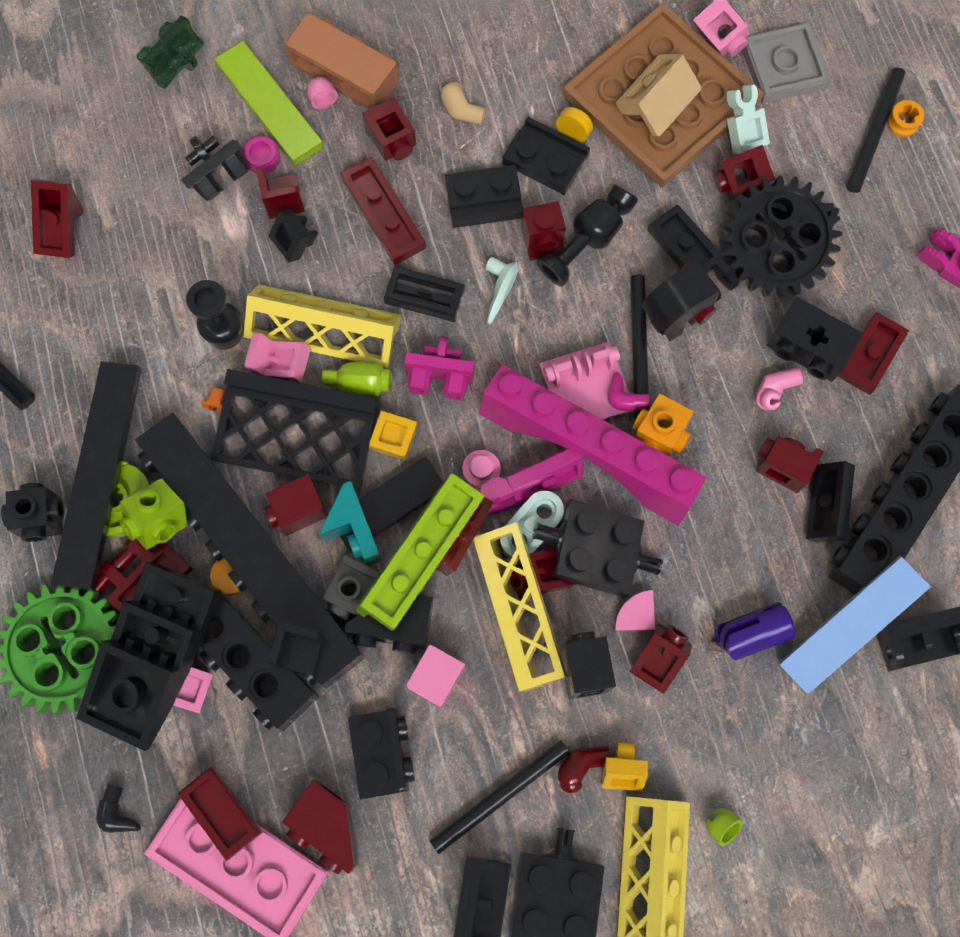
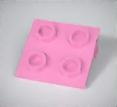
(585, 378)

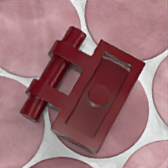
(126, 587)

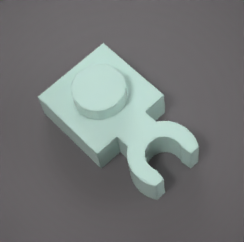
(749, 124)

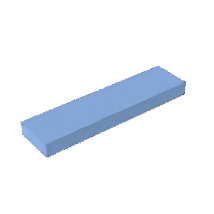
(854, 624)

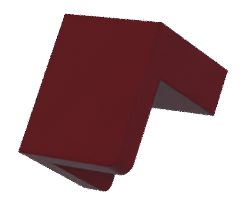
(280, 193)

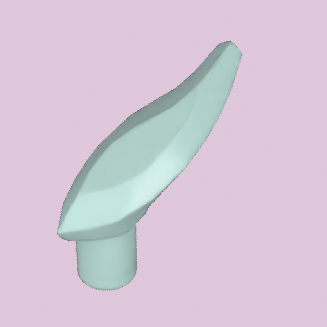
(507, 275)

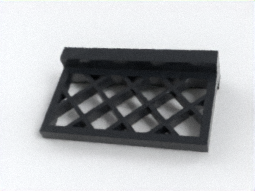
(298, 396)

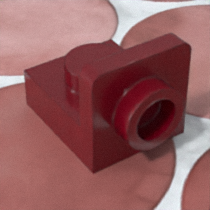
(543, 566)
(662, 657)

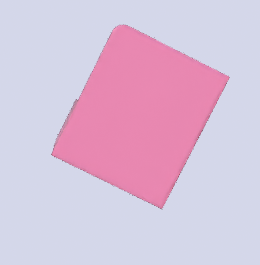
(436, 676)

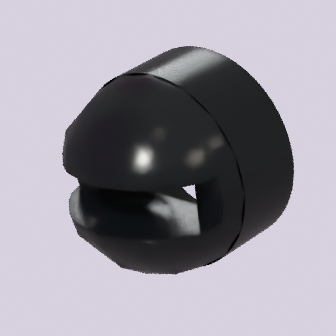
(622, 198)

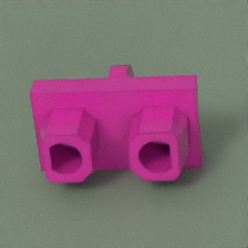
(439, 364)

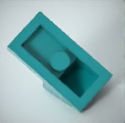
(346, 517)

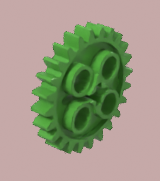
(29, 668)

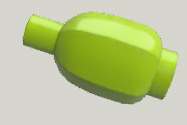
(360, 378)

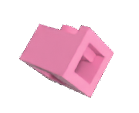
(718, 17)

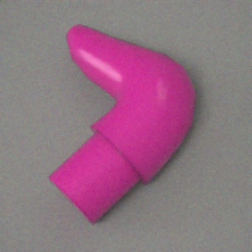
(626, 401)

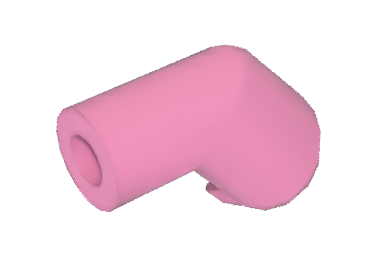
(772, 387)

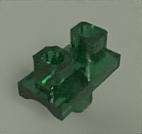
(171, 52)

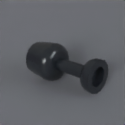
(594, 227)
(217, 319)

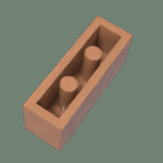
(343, 59)

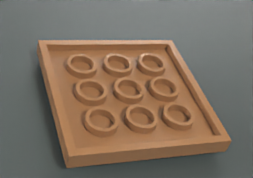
(695, 128)

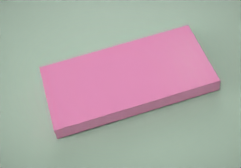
(261, 885)

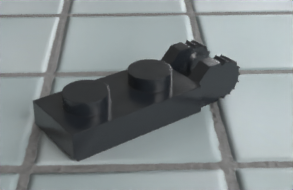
(687, 243)

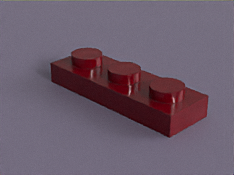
(383, 210)

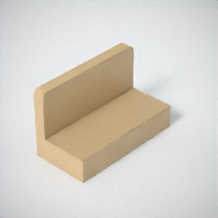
(661, 92)

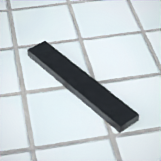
(96, 477)

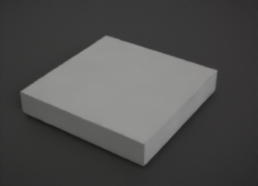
(786, 62)

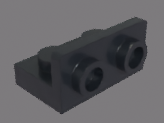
(379, 753)

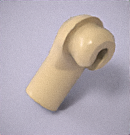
(458, 107)

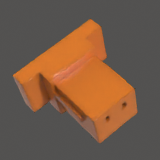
(215, 401)

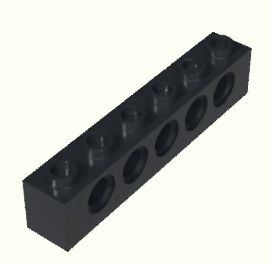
(850, 564)

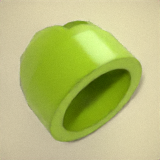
(724, 826)

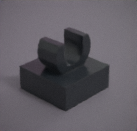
(291, 235)

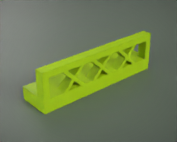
(420, 552)

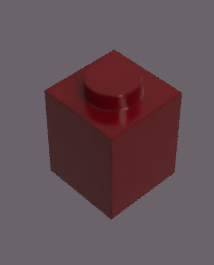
(295, 505)

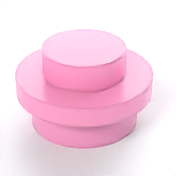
(480, 467)

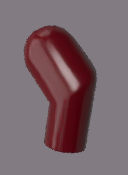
(577, 765)

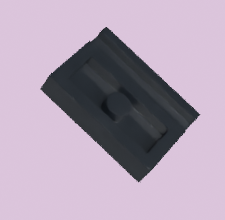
(546, 155)
(484, 196)

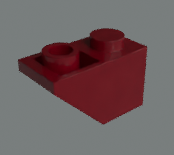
(326, 824)

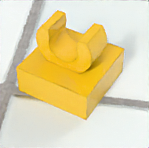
(624, 771)

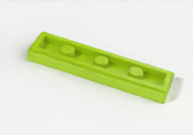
(269, 103)

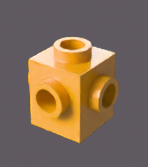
(664, 425)

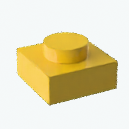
(393, 435)

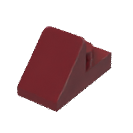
(53, 218)

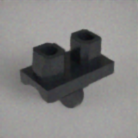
(202, 177)

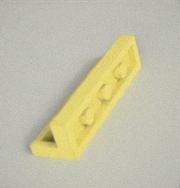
(322, 312)
(509, 614)
(668, 853)

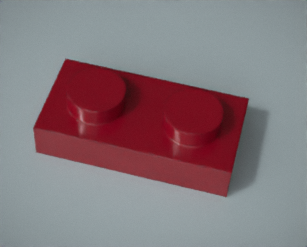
(873, 353)

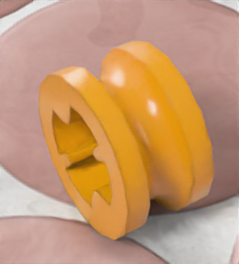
(910, 109)

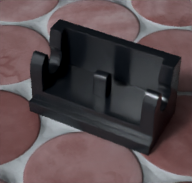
(921, 639)
(482, 898)

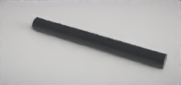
(875, 130)
(639, 337)
(499, 797)

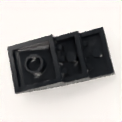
(148, 655)

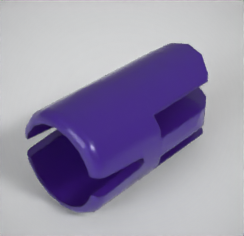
(755, 631)

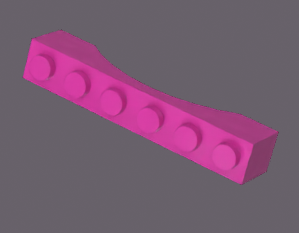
(647, 473)

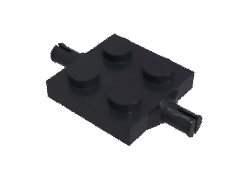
(597, 548)
(556, 893)

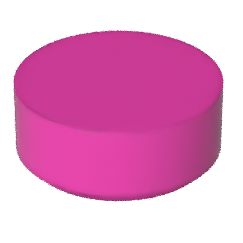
(261, 152)

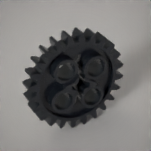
(802, 211)

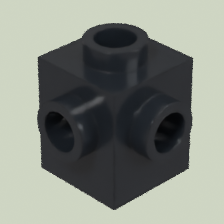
(33, 512)

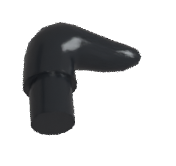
(107, 815)

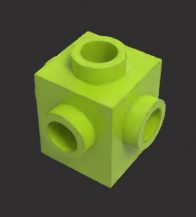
(153, 514)

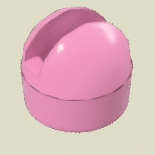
(321, 93)

